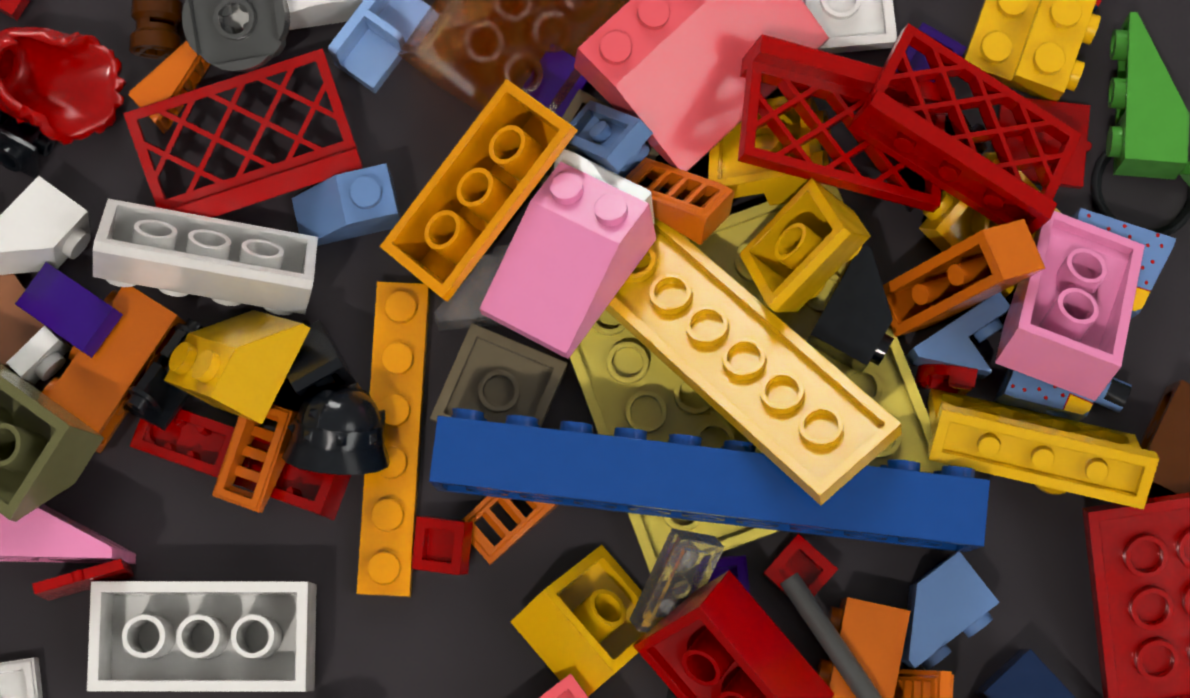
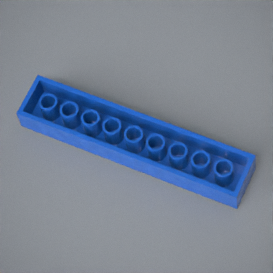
(702, 482)

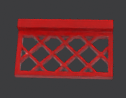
(845, 87)
(953, 160)
(261, 183)

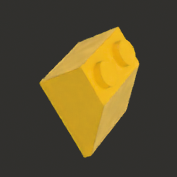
(803, 247)
(238, 362)
(584, 621)

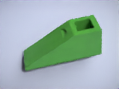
(1150, 114)

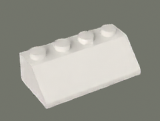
(204, 257)

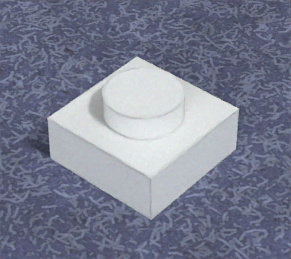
(40, 356)

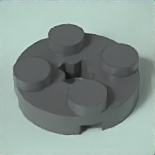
(222, 47)

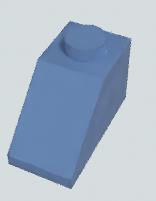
(348, 205)

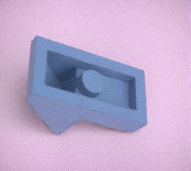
(610, 138)
(953, 342)

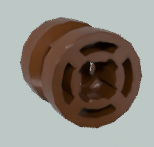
(155, 28)

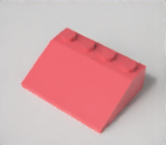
(683, 62)

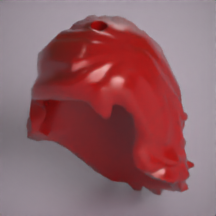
(59, 82)

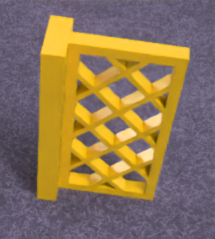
(1039, 449)

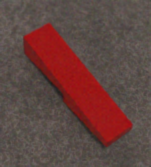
(202, 446)

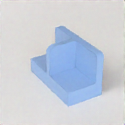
(373, 37)

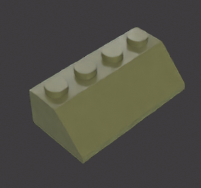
(39, 447)

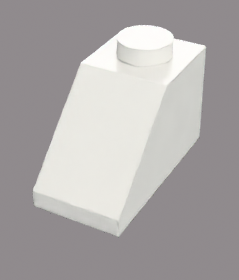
(40, 229)

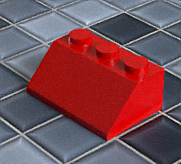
(727, 648)

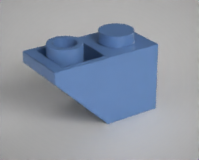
(942, 606)

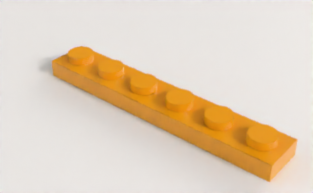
(397, 387)

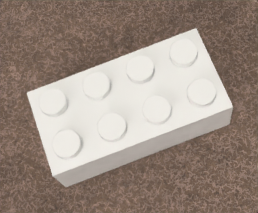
(202, 636)

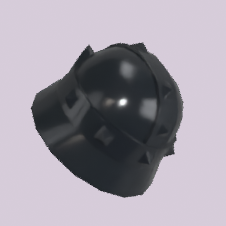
(338, 433)

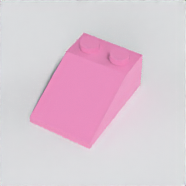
(568, 259)
(1077, 312)
(55, 538)

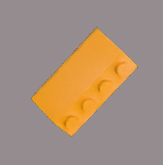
(478, 189)

